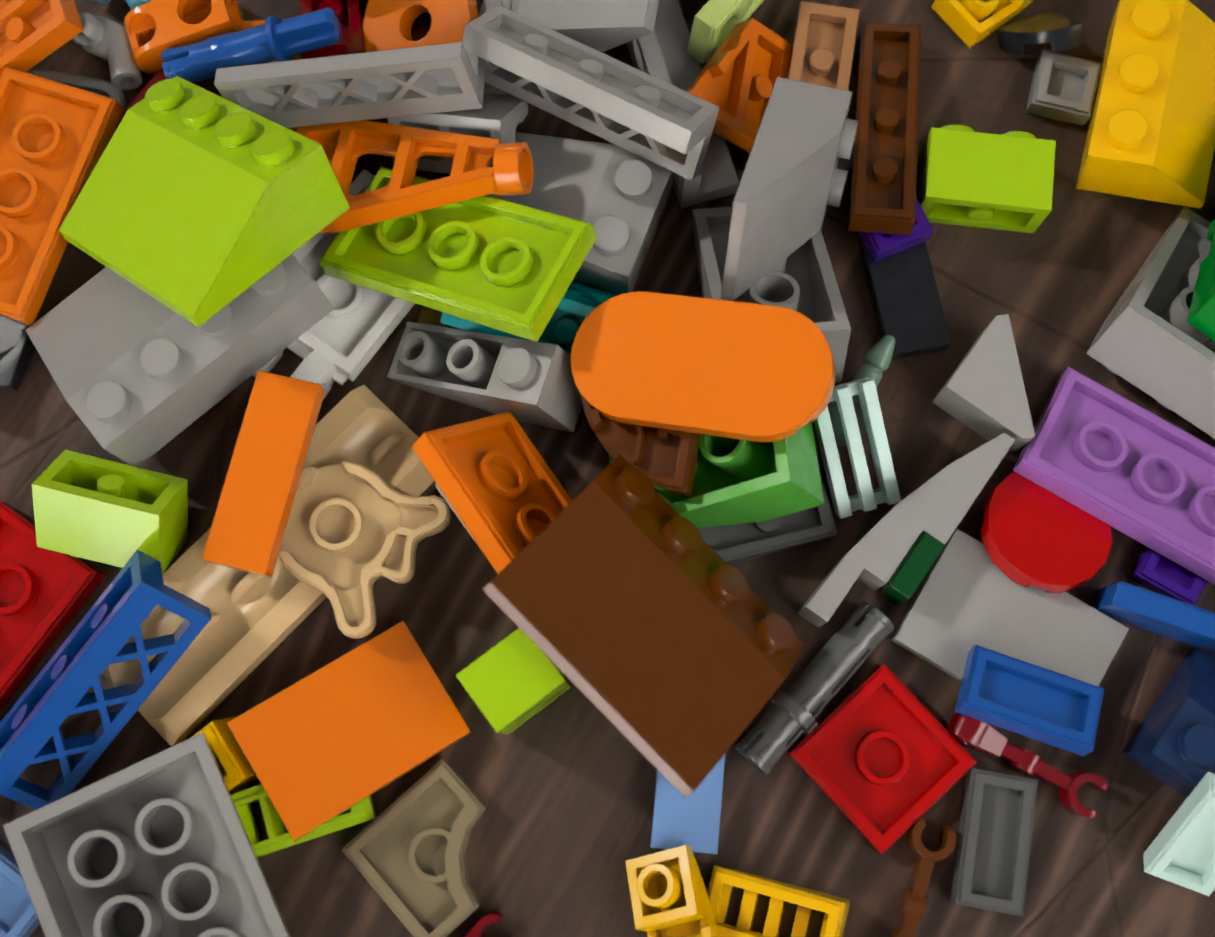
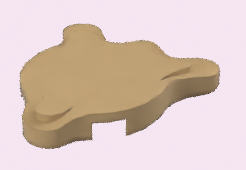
(353, 531)

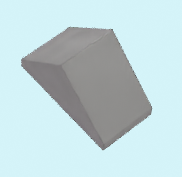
(989, 387)

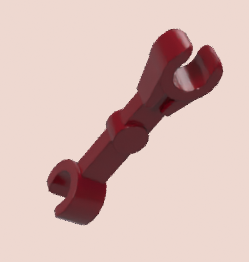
(986, 739)

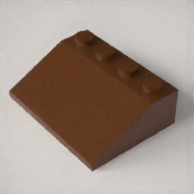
(648, 623)

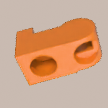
(177, 23)

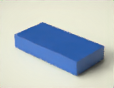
(1157, 614)
(1030, 700)

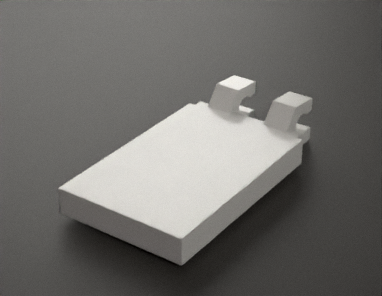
(353, 331)

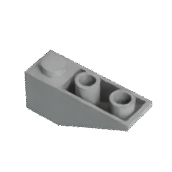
(490, 373)

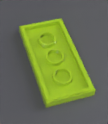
(468, 259)

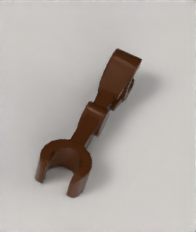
(914, 898)

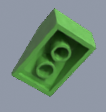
(750, 480)

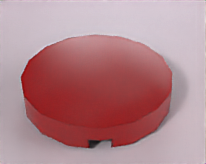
(1042, 537)

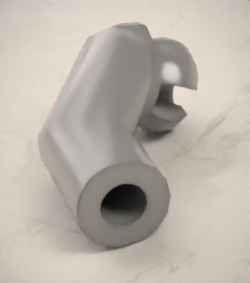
(110, 42)

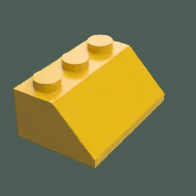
(1154, 105)

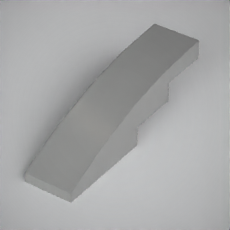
(931, 508)

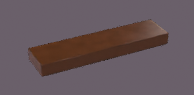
(887, 129)

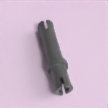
(806, 697)

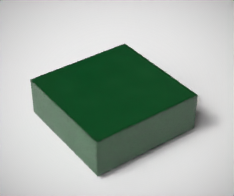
(912, 569)

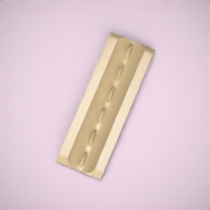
(254, 610)

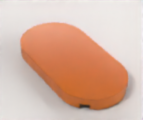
(703, 365)

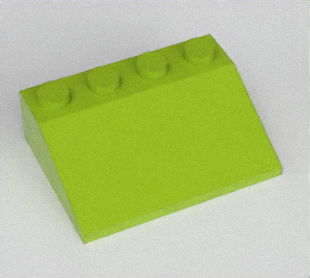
(201, 198)

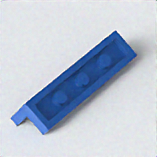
(77, 666)

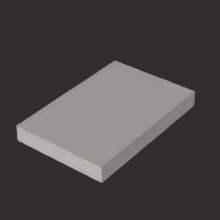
(975, 603)

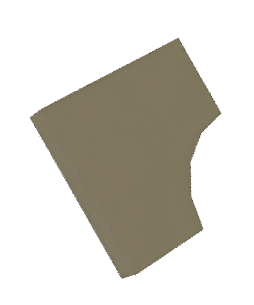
(419, 850)

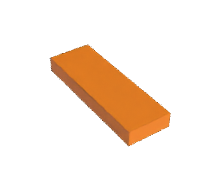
(264, 474)

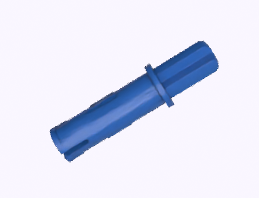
(261, 44)

